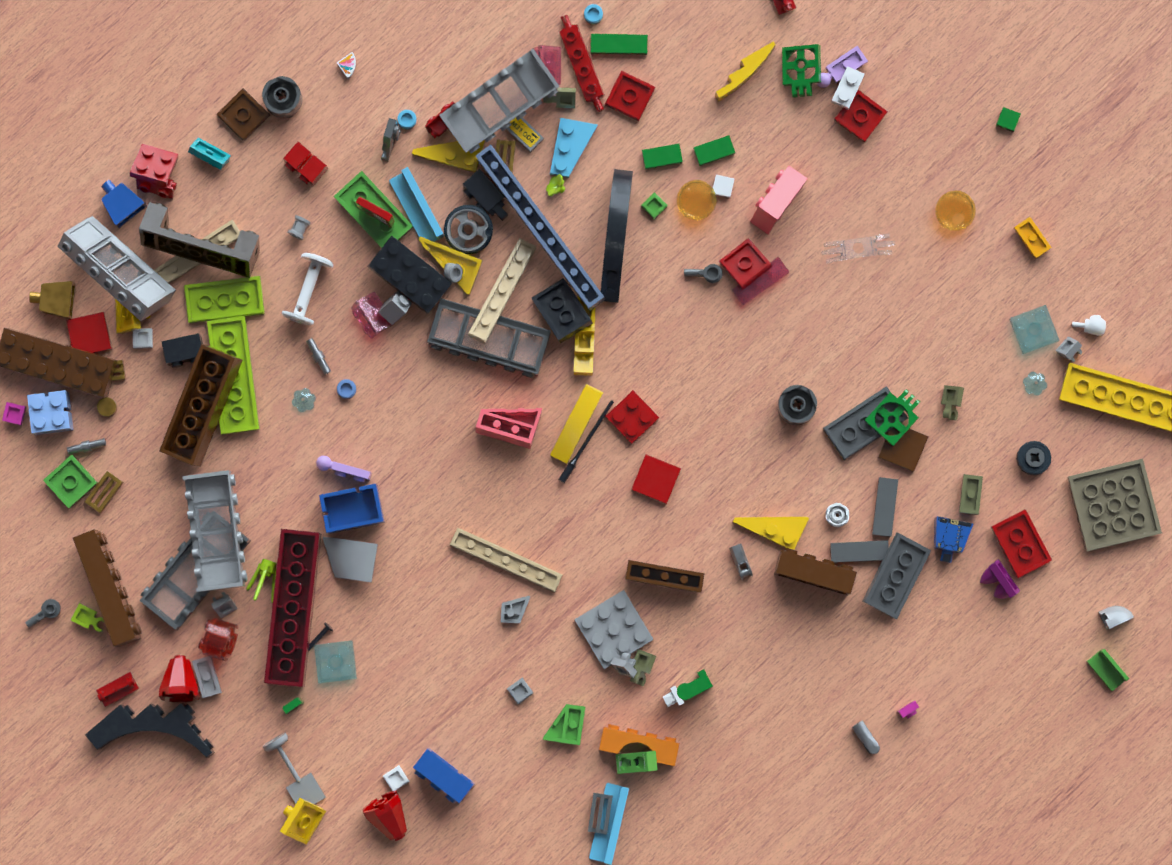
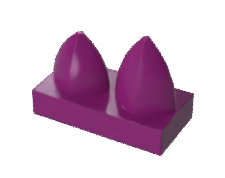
(995, 573)

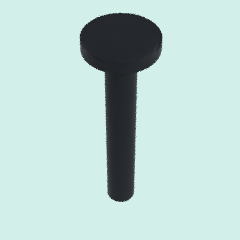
(320, 635)

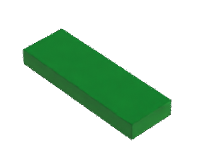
(619, 44)

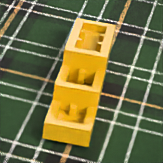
(749, 67)
(585, 346)
(576, 423)

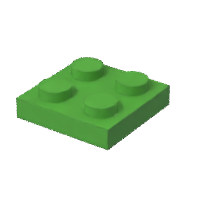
(70, 481)

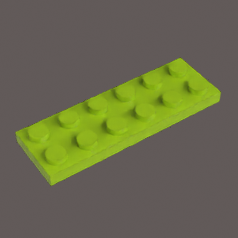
(240, 409)

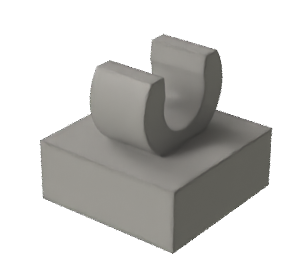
(1069, 348)
(223, 605)
(624, 665)

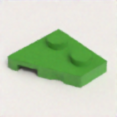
(567, 726)

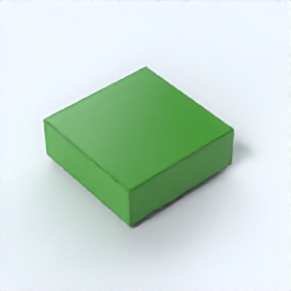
(654, 205)

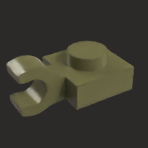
(563, 98)
(951, 398)
(643, 665)

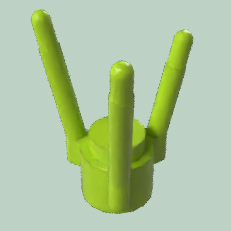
(265, 569)

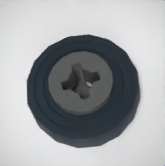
(1036, 463)

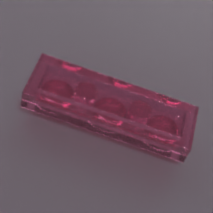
(762, 283)

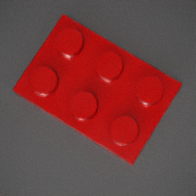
(1021, 543)

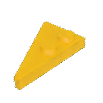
(451, 154)
(443, 255)
(781, 530)

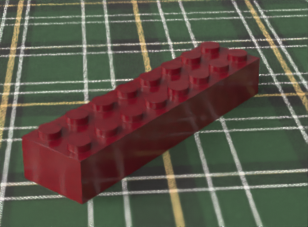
(292, 608)

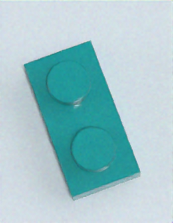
(209, 153)

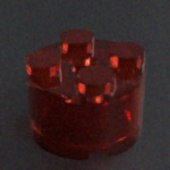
(218, 639)

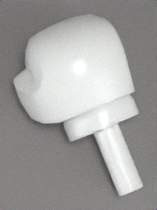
(1095, 325)

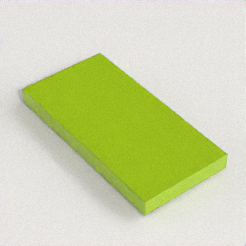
(224, 299)

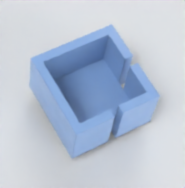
(48, 412)

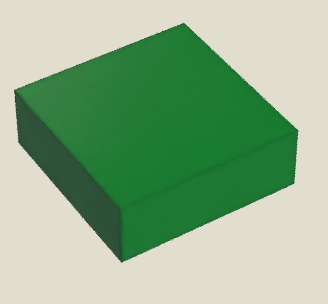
(1008, 119)
(292, 705)

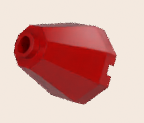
(179, 681)
(387, 815)

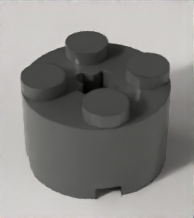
(277, 87)
(801, 395)

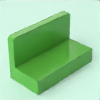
(1107, 669)

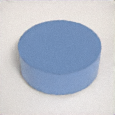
(346, 389)

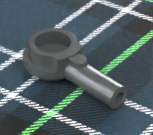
(711, 273)
(50, 609)

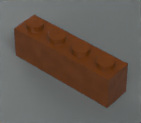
(664, 576)

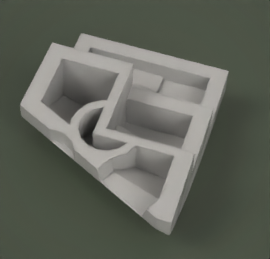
(351, 558)

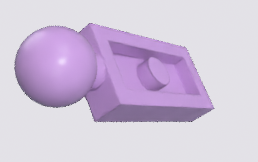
(836, 69)
(324, 463)

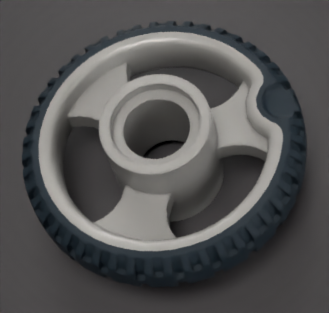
(461, 214)

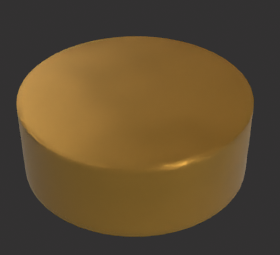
(107, 407)

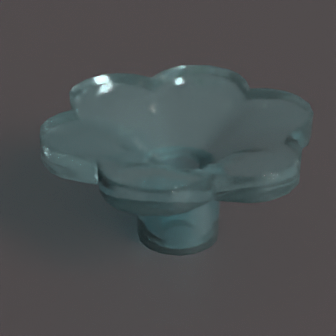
(1030, 384)
(307, 403)

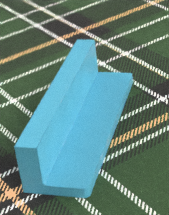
(416, 206)
(605, 844)

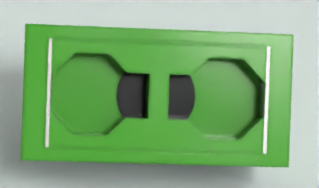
(636, 762)

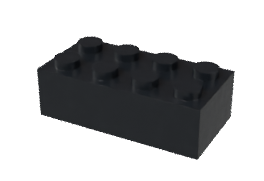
(409, 274)

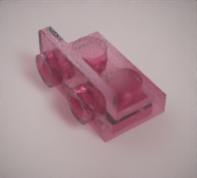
(552, 59)
(367, 313)

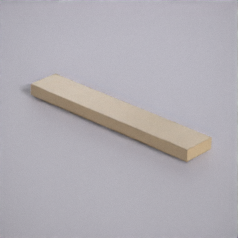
(179, 266)
(502, 291)
(506, 559)

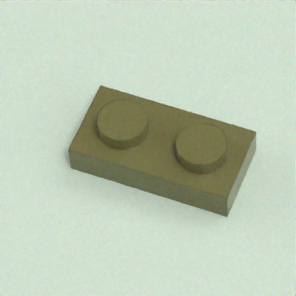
(970, 494)

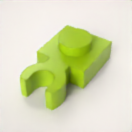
(86, 617)

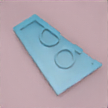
(570, 144)

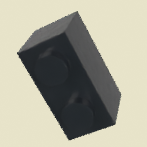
(181, 349)

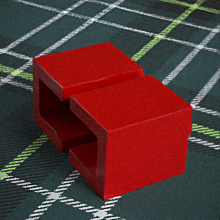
(298, 158)

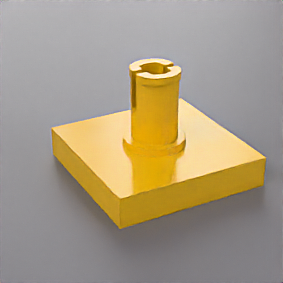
(125, 319)
(302, 820)

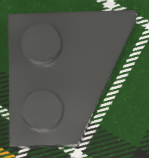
(391, 134)

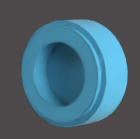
(593, 14)
(407, 119)

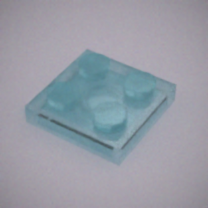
(1034, 329)
(335, 661)

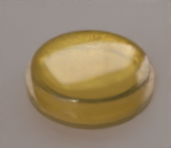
(696, 200)
(955, 210)

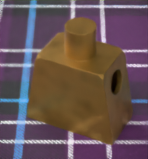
(55, 299)

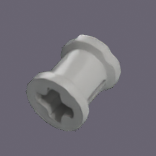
(299, 227)

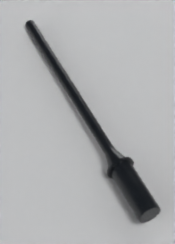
(572, 464)

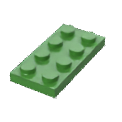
(363, 187)

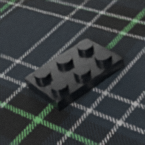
(562, 310)

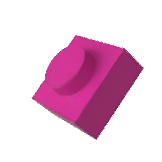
(14, 413)
(908, 710)

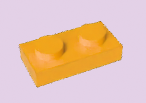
(1032, 237)

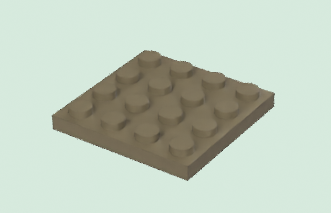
(1114, 505)

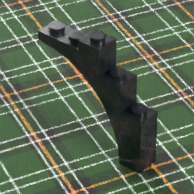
(177, 723)

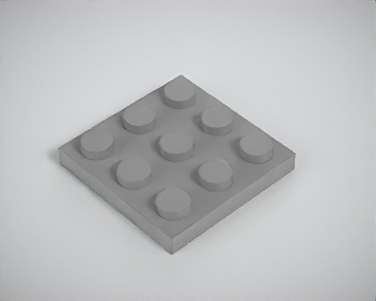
(613, 629)

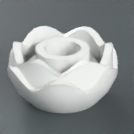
(831, 515)

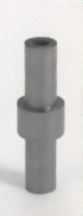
(318, 356)
(86, 446)

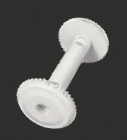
(307, 288)

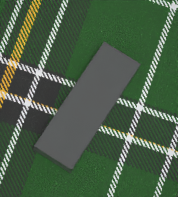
(885, 507)
(858, 551)

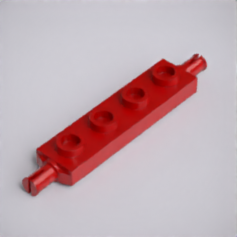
(582, 63)

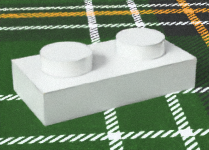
(847, 87)

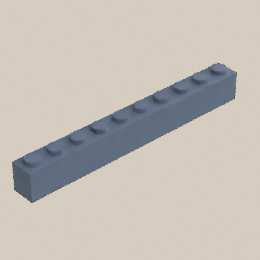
(540, 227)

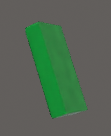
(714, 150)
(662, 156)

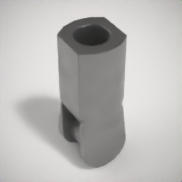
(739, 558)
(866, 737)

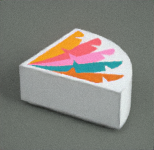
(348, 65)

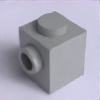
(395, 307)

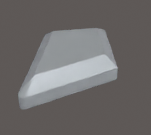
(513, 610)

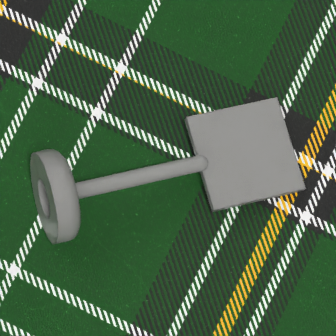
(304, 788)

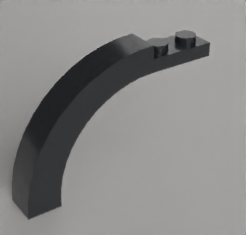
(616, 235)

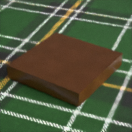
(243, 114)
(906, 451)

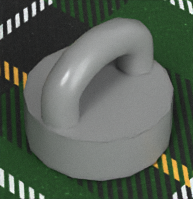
(453, 272)

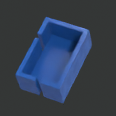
(352, 509)
(443, 776)

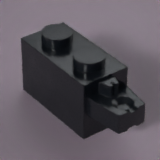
(485, 194)

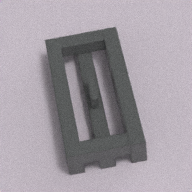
(597, 829)

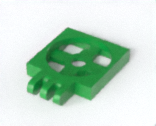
(801, 83)
(903, 405)

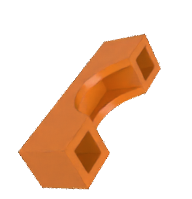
(614, 740)

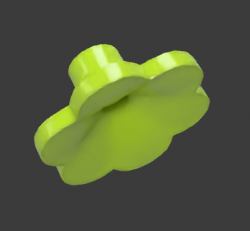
(555, 185)

